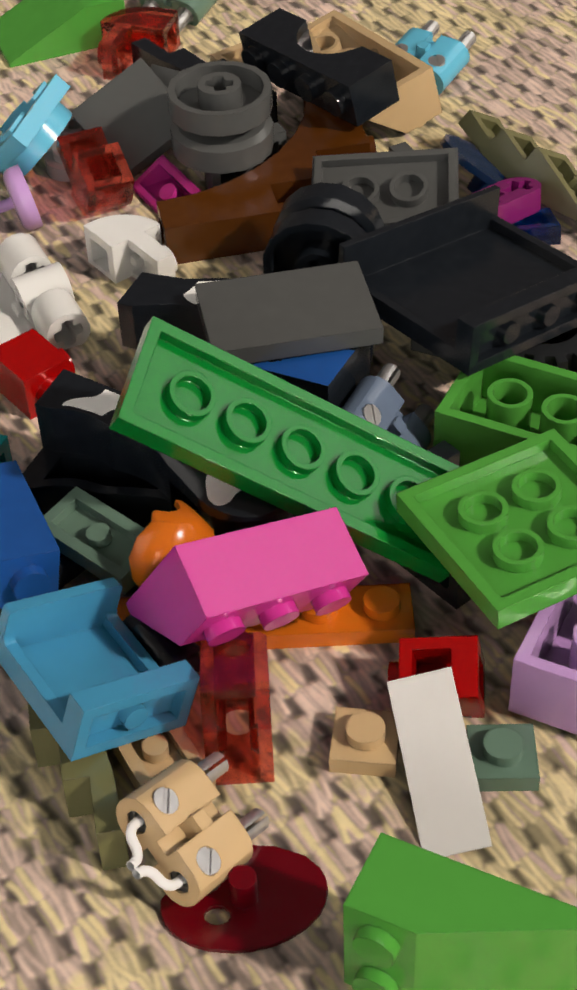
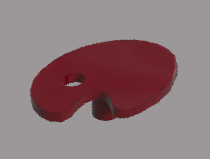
(267, 904)

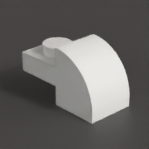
(127, 247)

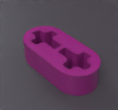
(518, 198)

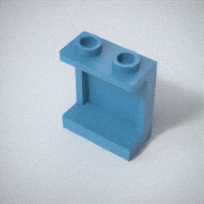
(89, 670)

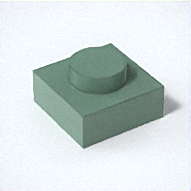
(504, 756)

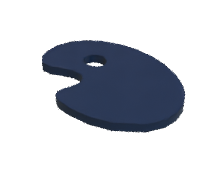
(473, 161)

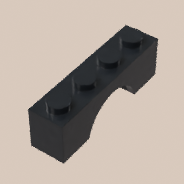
(346, 83)

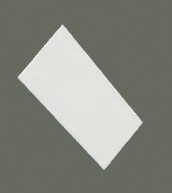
(438, 763)

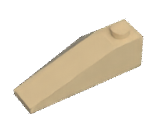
(413, 77)

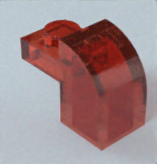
(130, 25)
(96, 171)

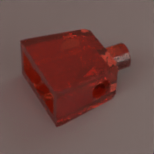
(237, 679)

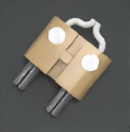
(186, 831)

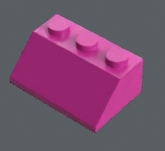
(250, 579)

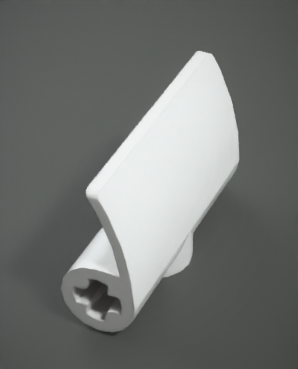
(37, 295)

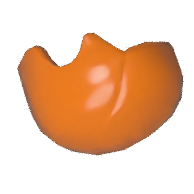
(162, 535)

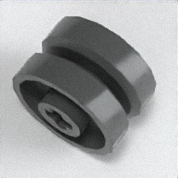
(221, 116)

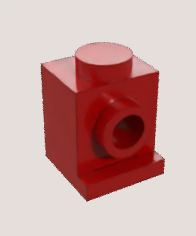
(434, 653)

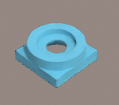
(34, 126)

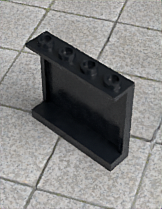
(467, 282)

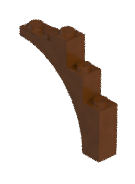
(243, 212)

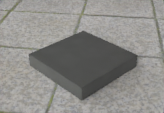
(131, 112)

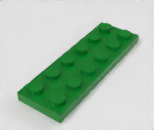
(274, 440)

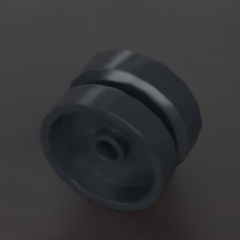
(315, 224)

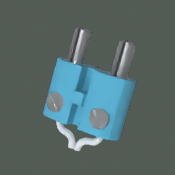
(445, 55)

